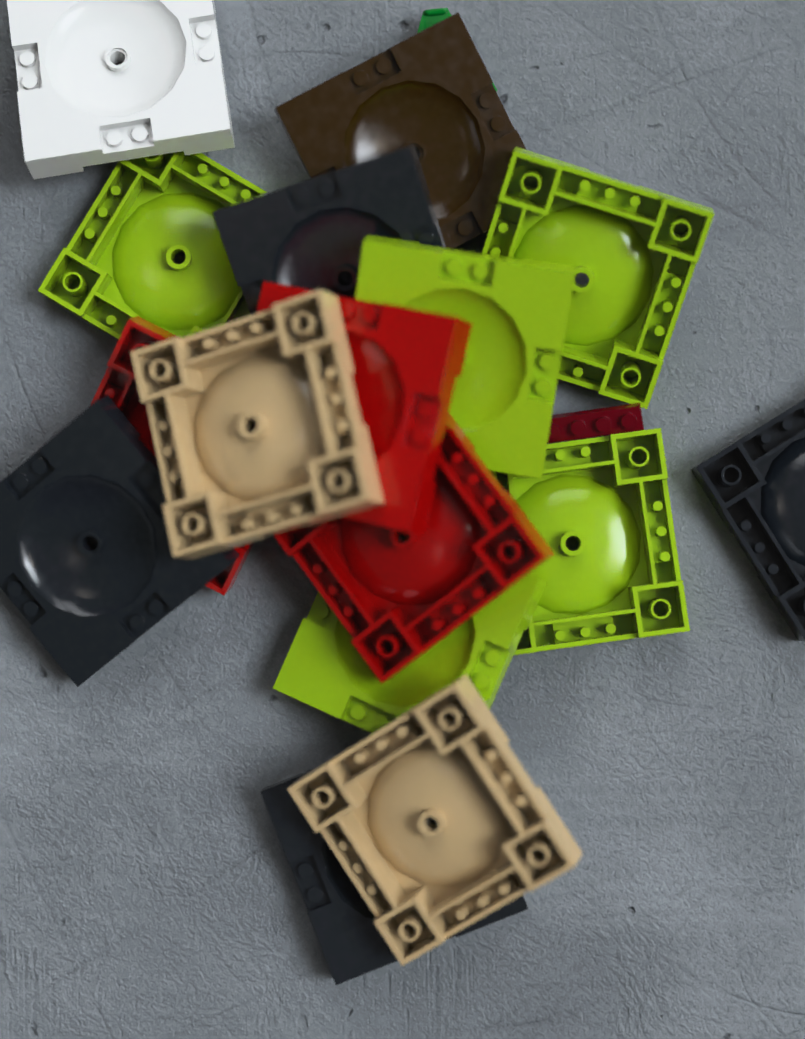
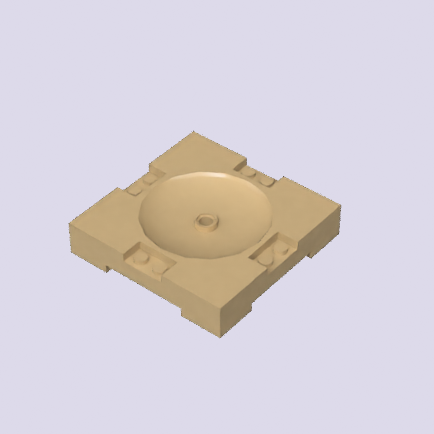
(309, 445)
(446, 764)

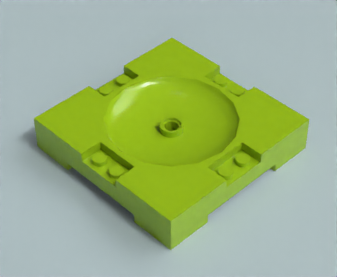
(127, 245)
(631, 246)
(513, 342)
(627, 564)
(335, 678)

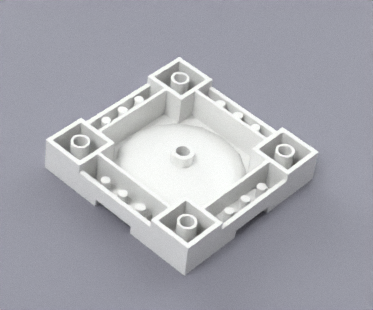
(91, 111)

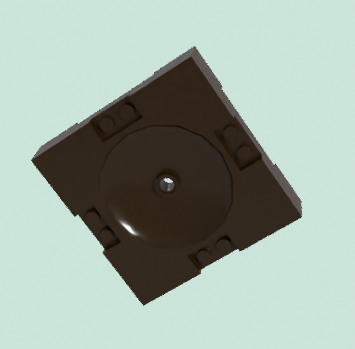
(420, 94)

